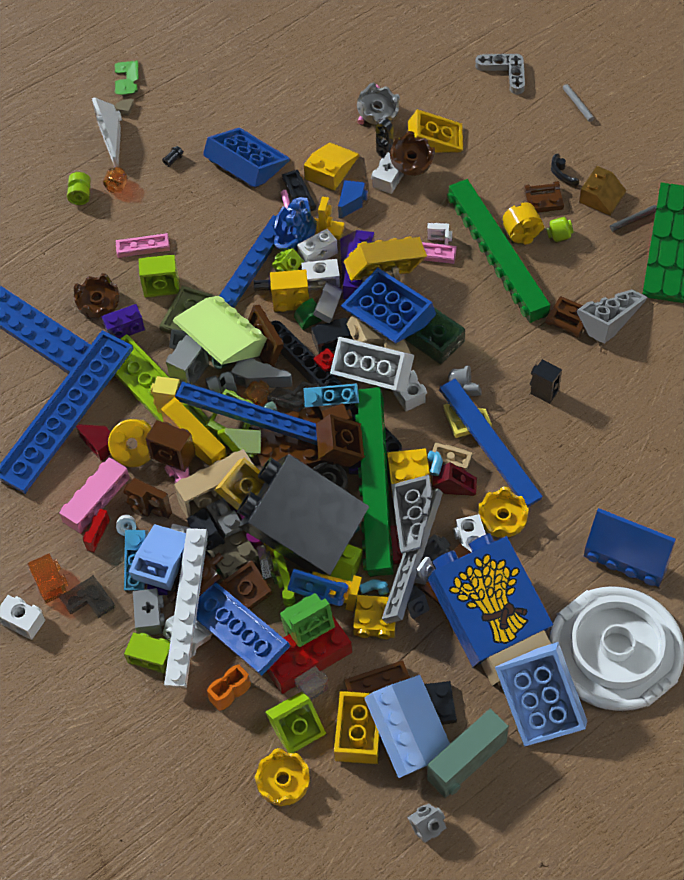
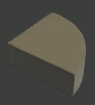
(125, 106)

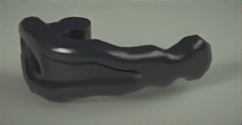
(559, 164)

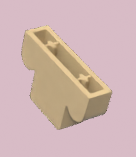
(366, 334)

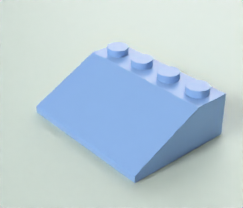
(542, 695)
(407, 724)

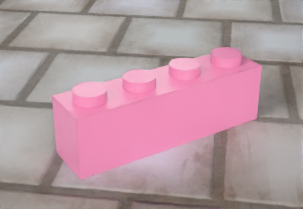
(94, 495)

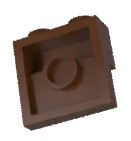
(146, 498)

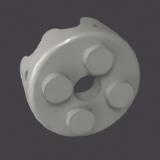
(377, 96)

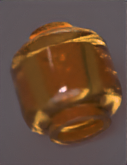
(115, 179)
(257, 392)

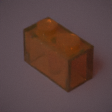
(48, 578)

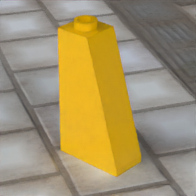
(205, 443)

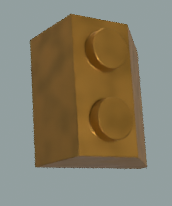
(602, 191)

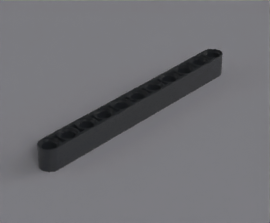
(313, 373)

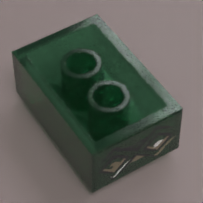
(439, 337)

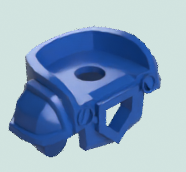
(297, 217)

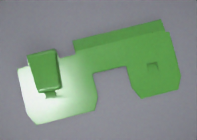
(131, 70)

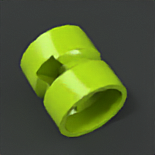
(78, 188)

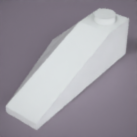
(110, 127)

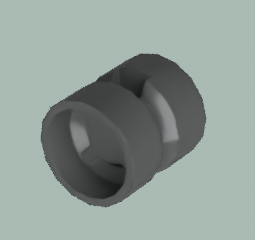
(225, 380)

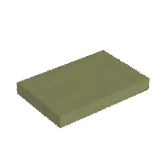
(183, 301)

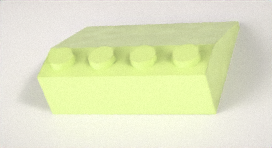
(221, 330)

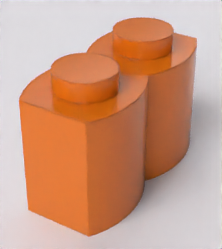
(226, 689)

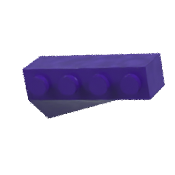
(348, 245)

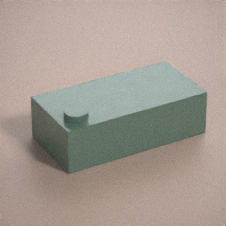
(467, 753)

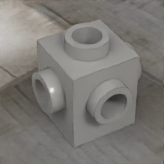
(427, 822)

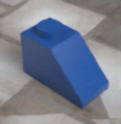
(351, 197)

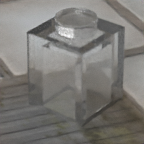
(312, 683)

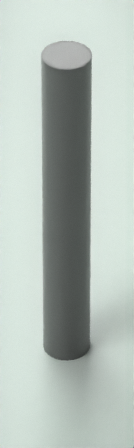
(633, 218)

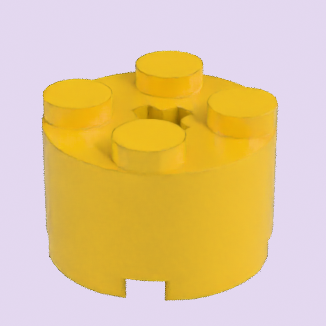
(522, 223)

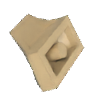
(454, 455)

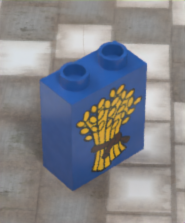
(488, 598)

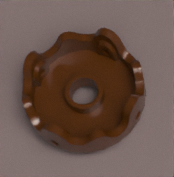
(418, 148)
(92, 288)

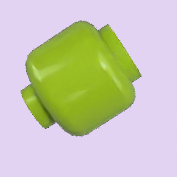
(560, 229)

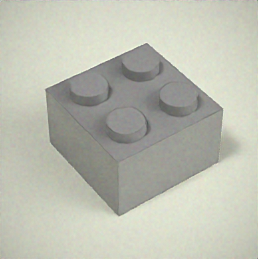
(187, 361)

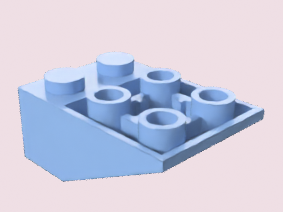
(159, 557)

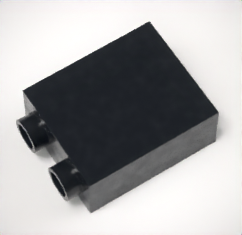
(301, 514)

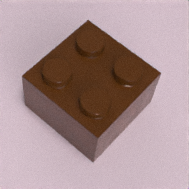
(339, 441)
(170, 445)

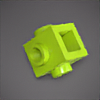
(287, 261)

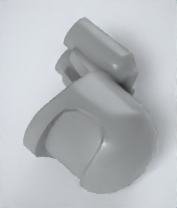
(463, 376)

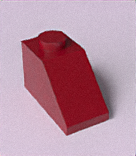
(95, 438)
(455, 481)

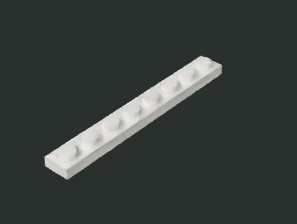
(186, 608)

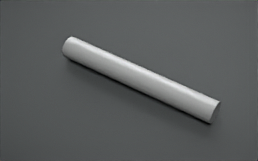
(578, 103)

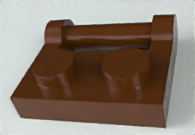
(547, 201)
(568, 310)

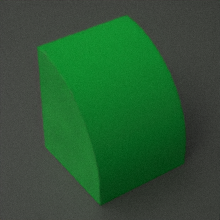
(304, 314)

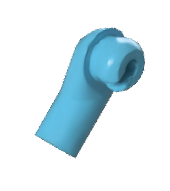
(437, 461)
(374, 584)

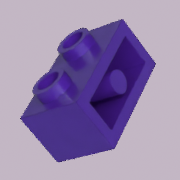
(124, 322)

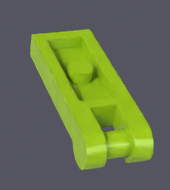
(283, 579)

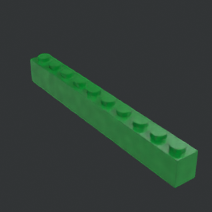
(498, 251)
(374, 484)

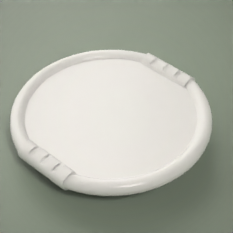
(619, 647)

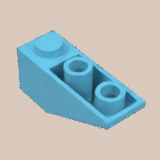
(331, 395)
(133, 541)

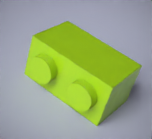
(148, 652)

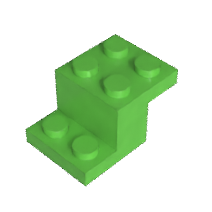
(307, 619)

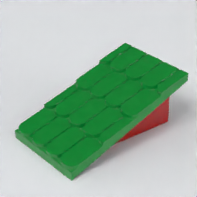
(666, 255)

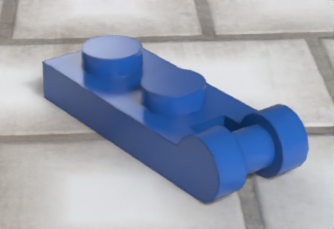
(308, 584)

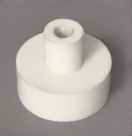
(124, 523)

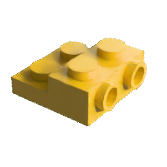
(369, 618)

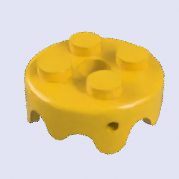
(118, 442)
(505, 502)
(278, 764)

